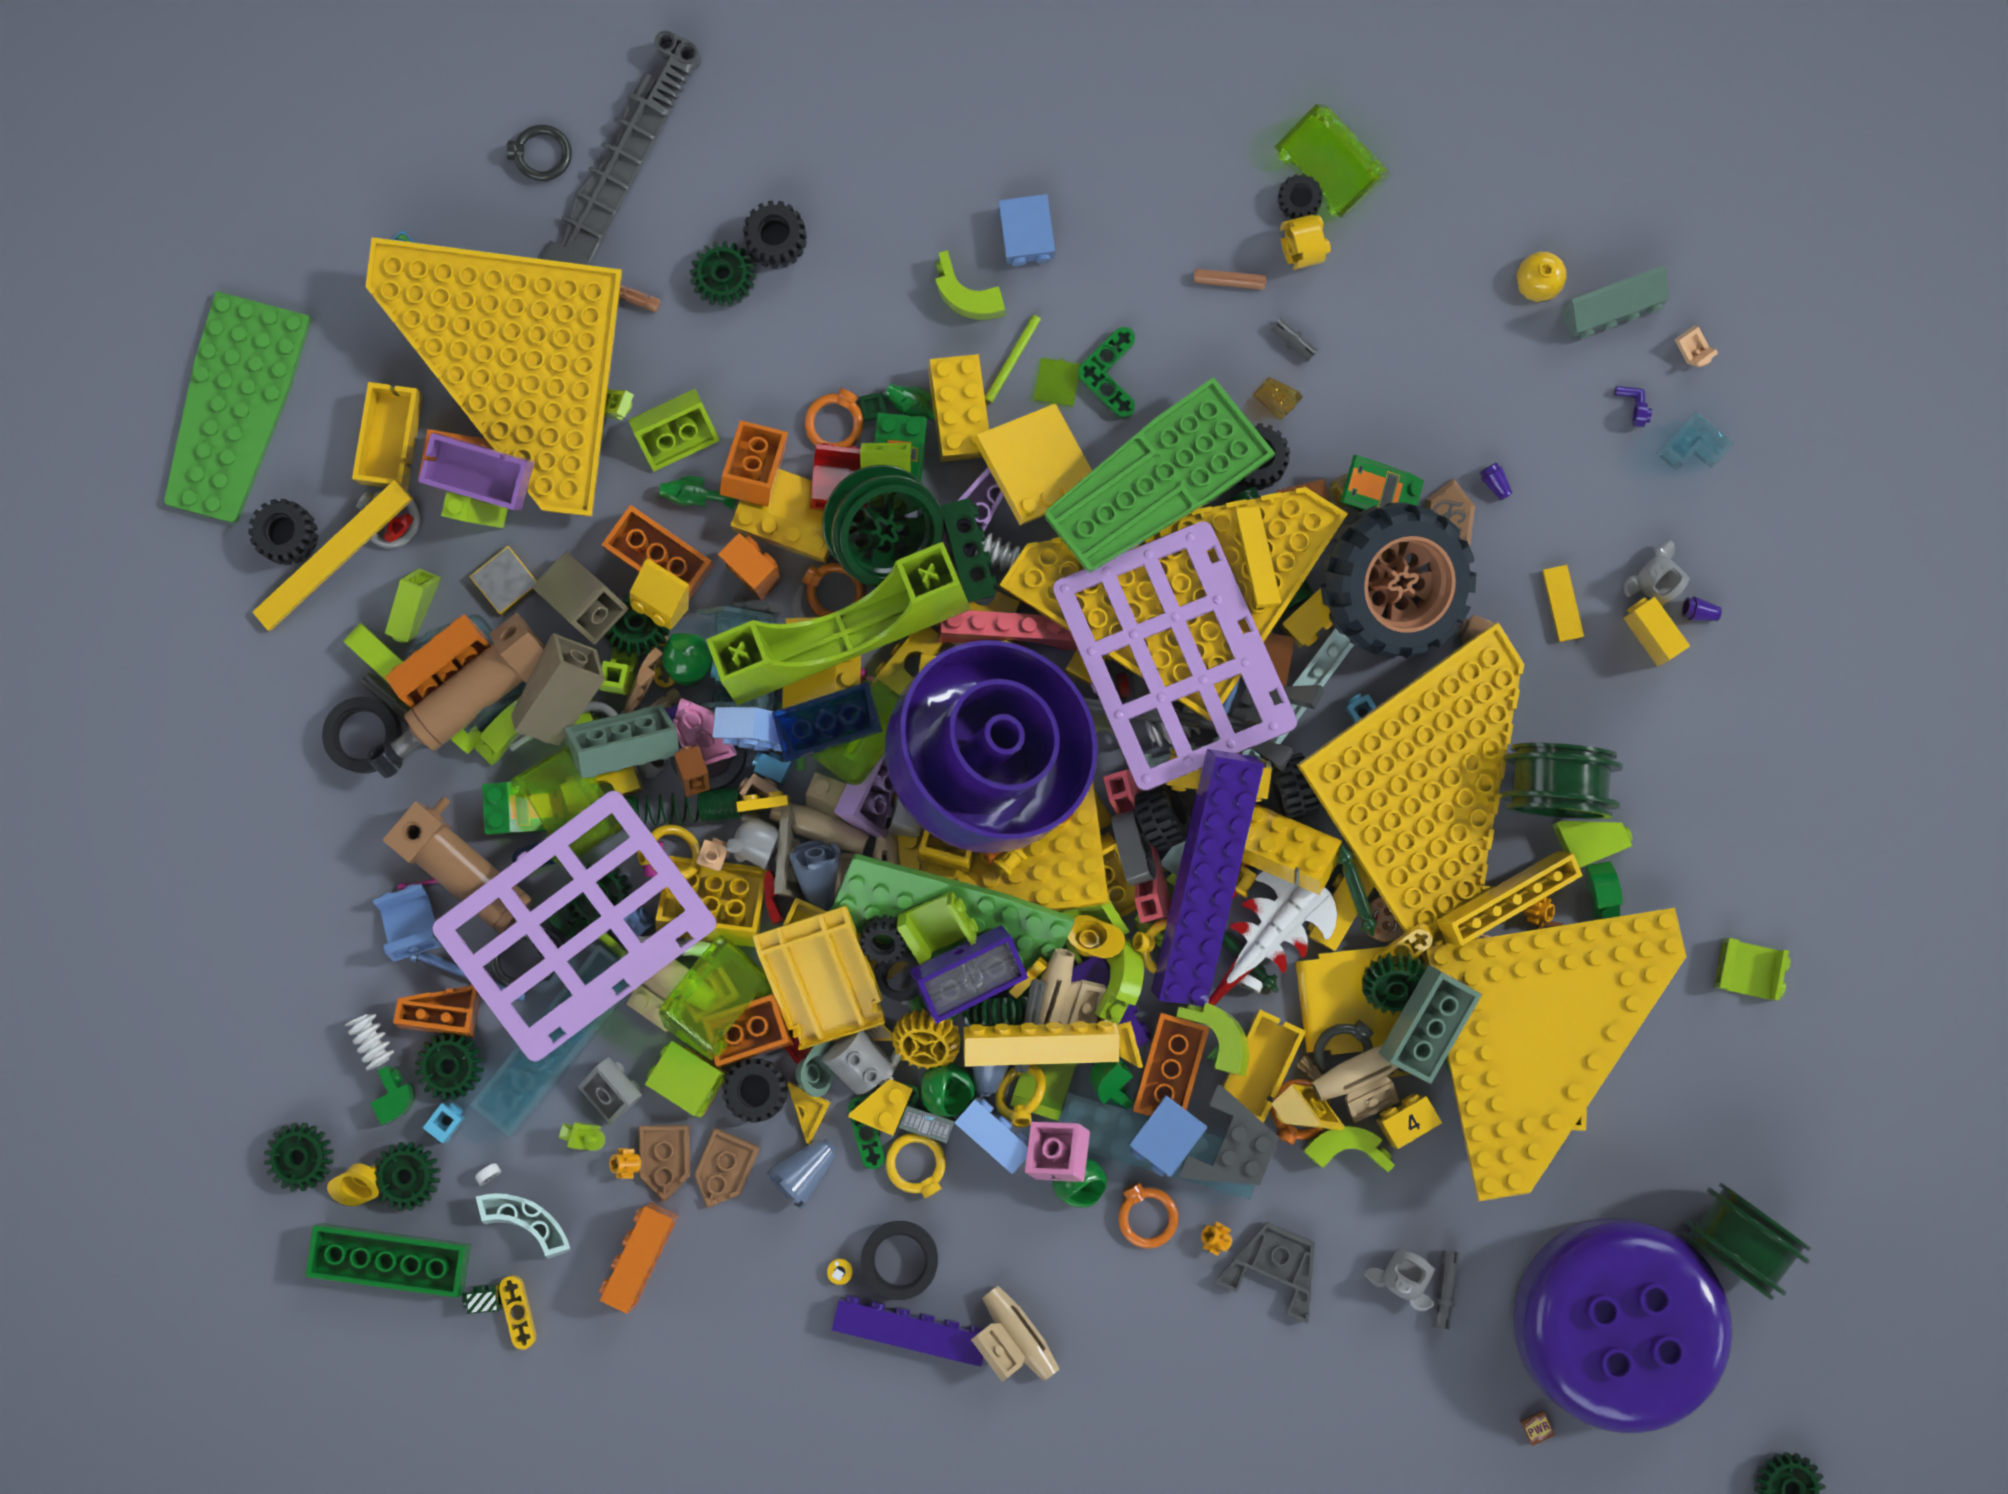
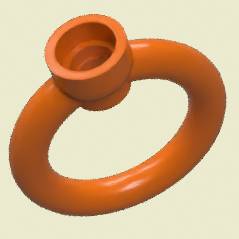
(845, 399)
(813, 578)
(1287, 1132)
(1135, 1194)

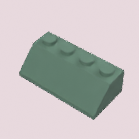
(1617, 303)
(622, 741)
(1429, 1024)

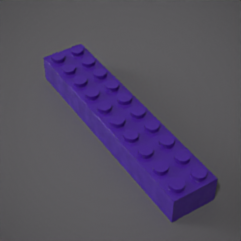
(1207, 877)

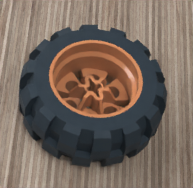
(1441, 588)

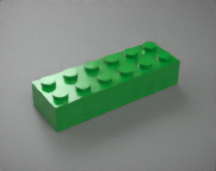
(388, 1260)

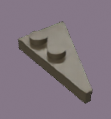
(785, 880)

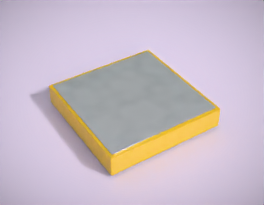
(504, 580)

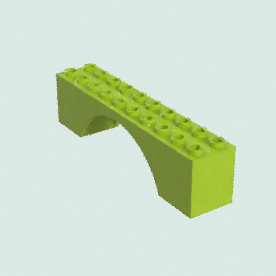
(770, 656)

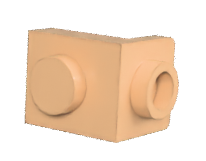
(1695, 348)
(759, 785)
(713, 854)

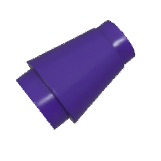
(1496, 480)
(1700, 610)

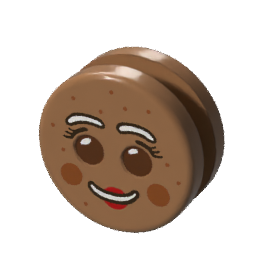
(1387, 927)

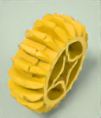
(926, 1046)

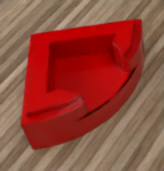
(397, 527)
(1122, 685)

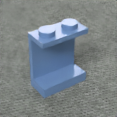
(1027, 230)
(407, 922)
(1167, 1137)

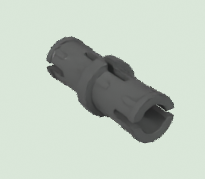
(1294, 339)

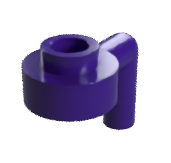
(1641, 412)

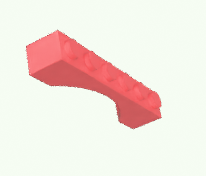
(1004, 626)
(1151, 896)

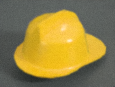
(1095, 937)
(354, 1185)

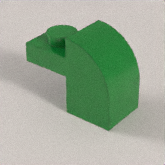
(1605, 890)
(1108, 1082)
(399, 1097)

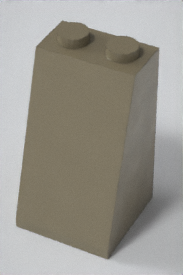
(580, 597)
(558, 690)

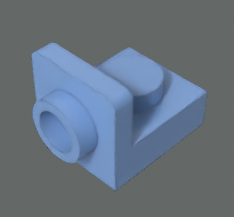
(640, 921)

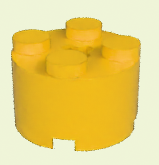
(1304, 241)

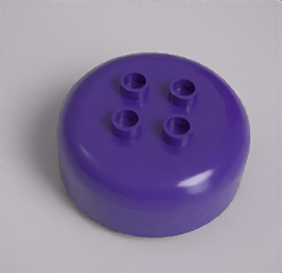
(990, 747)
(1622, 1325)

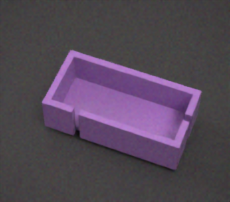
(476, 471)

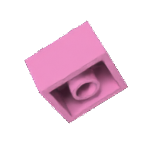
(1057, 1151)

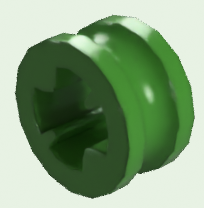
(1213, 1054)

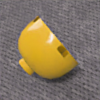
(1541, 276)

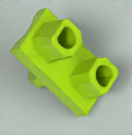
(583, 1136)

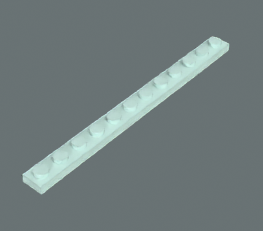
(1315, 673)

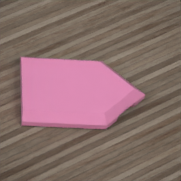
(696, 728)

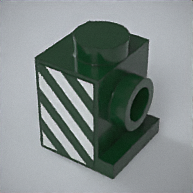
(482, 1299)

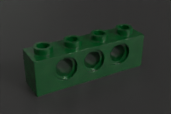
(968, 511)

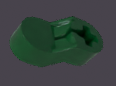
(561, 917)

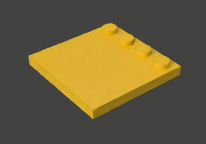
(1033, 461)

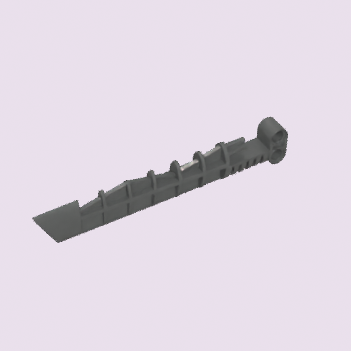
(641, 124)

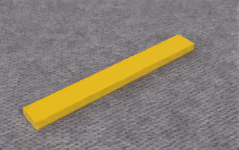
(332, 555)

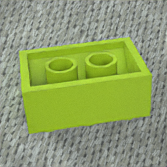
(674, 430)

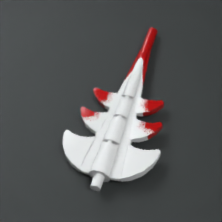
(1279, 922)

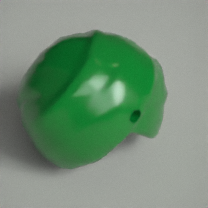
(686, 658)
(947, 1090)
(1083, 1193)

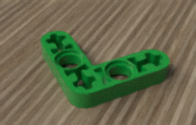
(1101, 369)
(877, 1149)

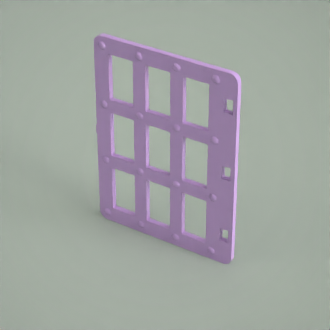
(1229, 607)
(598, 995)

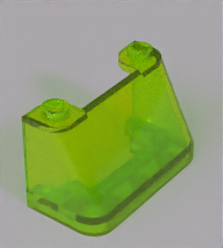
(1334, 157)
(857, 758)
(561, 795)
(713, 997)

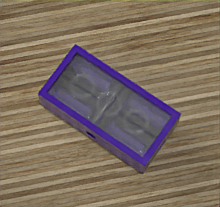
(969, 974)

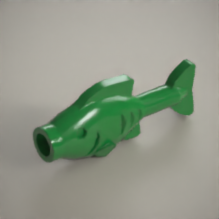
(910, 400)
(690, 492)

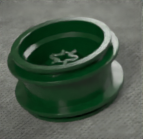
(858, 489)
(1561, 780)
(1746, 1241)

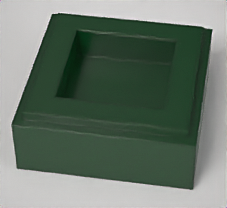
(872, 405)

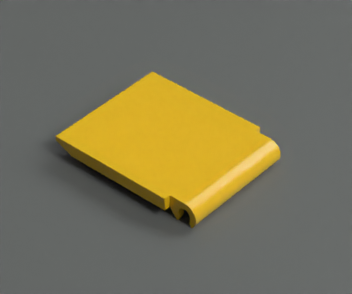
(821, 977)
(1333, 995)

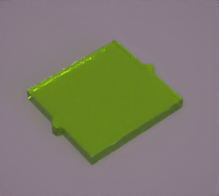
(1057, 382)

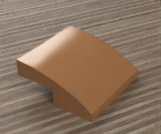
(642, 680)

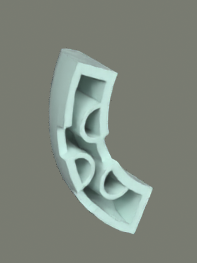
(526, 1214)

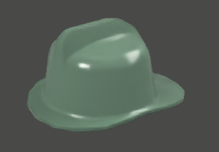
(813, 1073)

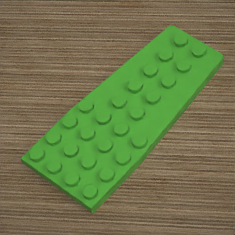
(233, 404)
(1159, 476)
(889, 889)

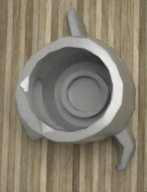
(1659, 577)
(754, 841)
(1406, 1277)

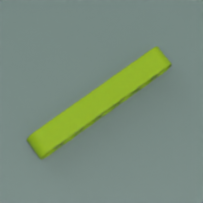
(383, 660)

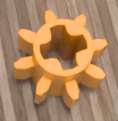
(1540, 912)
(625, 1163)
(1216, 1238)

